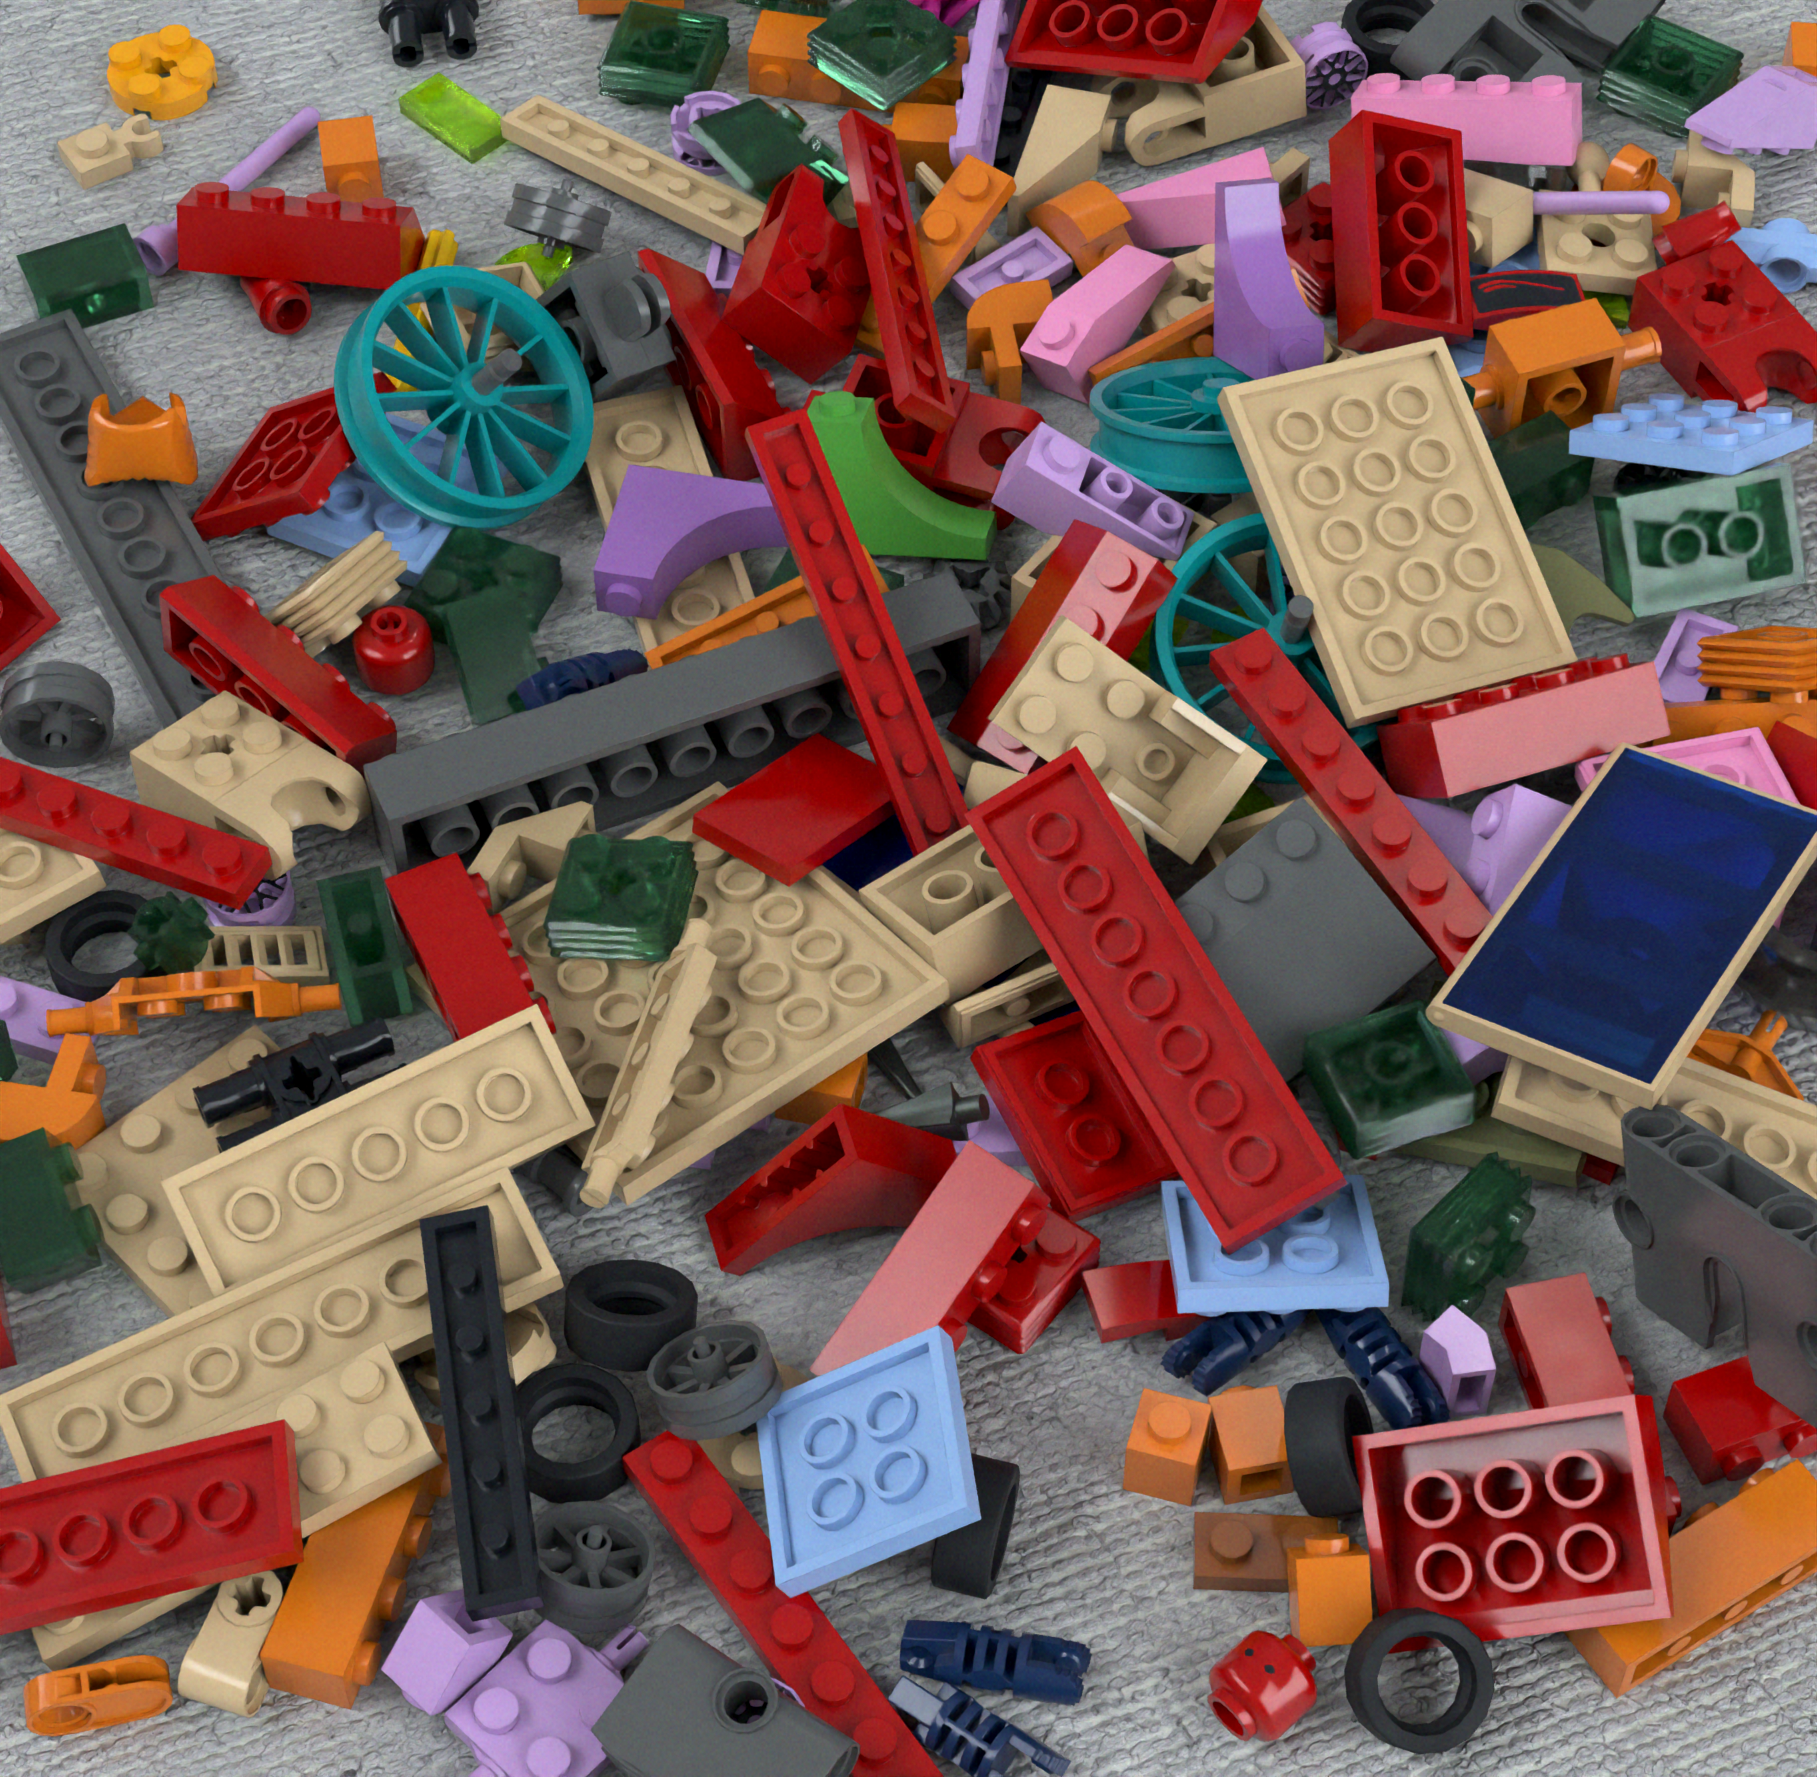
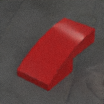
(1136, 1301)

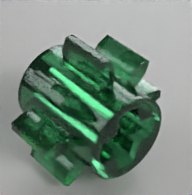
(170, 933)

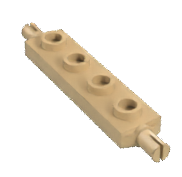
(645, 1075)

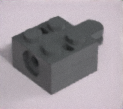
(614, 323)

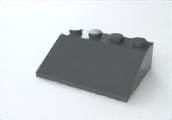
(1301, 934)

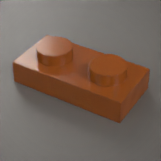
(1249, 1549)

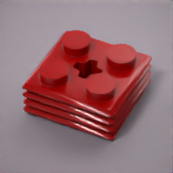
(1310, 245)
(1038, 1283)

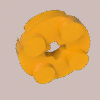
(136, 67)

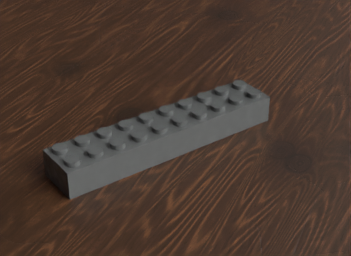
(658, 732)

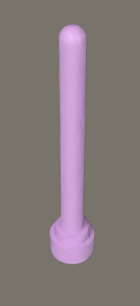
(1600, 202)
(160, 244)

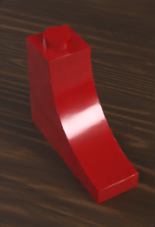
(832, 1178)

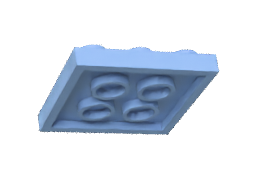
(1692, 437)
(361, 507)
(1304, 1263)
(866, 1462)

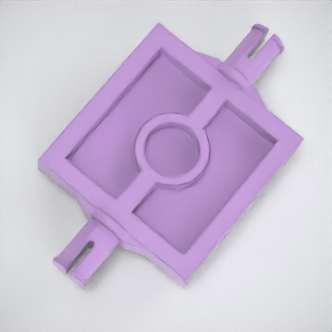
(541, 1703)

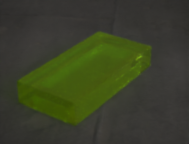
(453, 117)

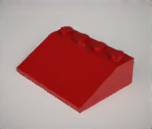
(1130, 37)
(1521, 1519)

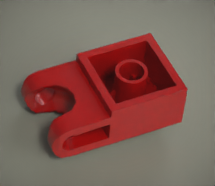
(800, 281)
(1726, 329)
(962, 457)

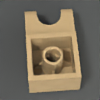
(1248, 92)
(247, 778)

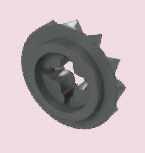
(994, 600)

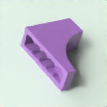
(1257, 306)
(671, 527)

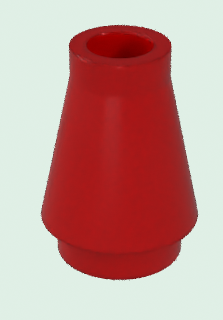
(1696, 233)
(279, 303)

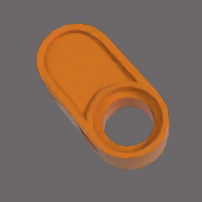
(97, 1695)

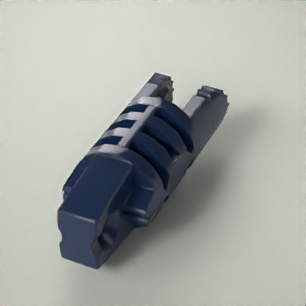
(579, 675)
(1228, 1345)
(1384, 1367)
(996, 1660)
(968, 1733)

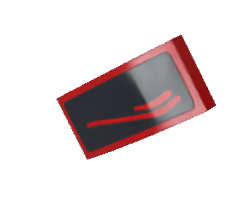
(1520, 294)

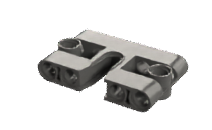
(1519, 37)
(1722, 1248)
(680, 1722)

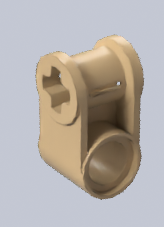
(224, 1658)

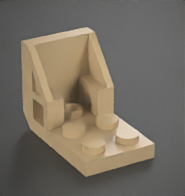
(1138, 739)

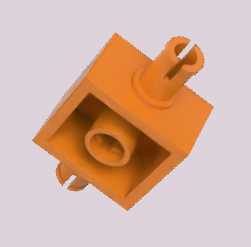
(1558, 363)

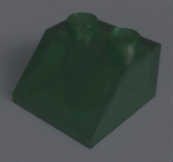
(765, 145)

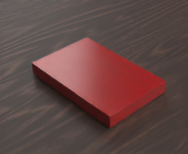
(798, 810)
(1073, 1117)

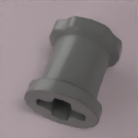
(563, 1174)

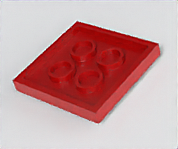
(281, 466)

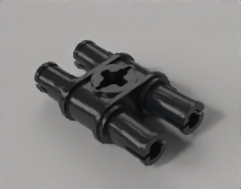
(409, 19)
(280, 1077)

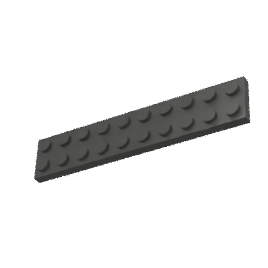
(122, 535)

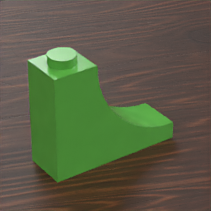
(883, 500)

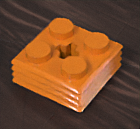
(1761, 660)

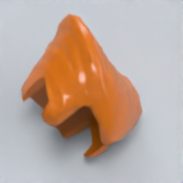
(140, 443)

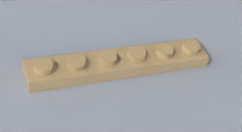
(635, 172)

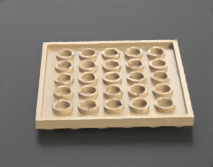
(793, 999)

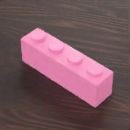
(1497, 117)

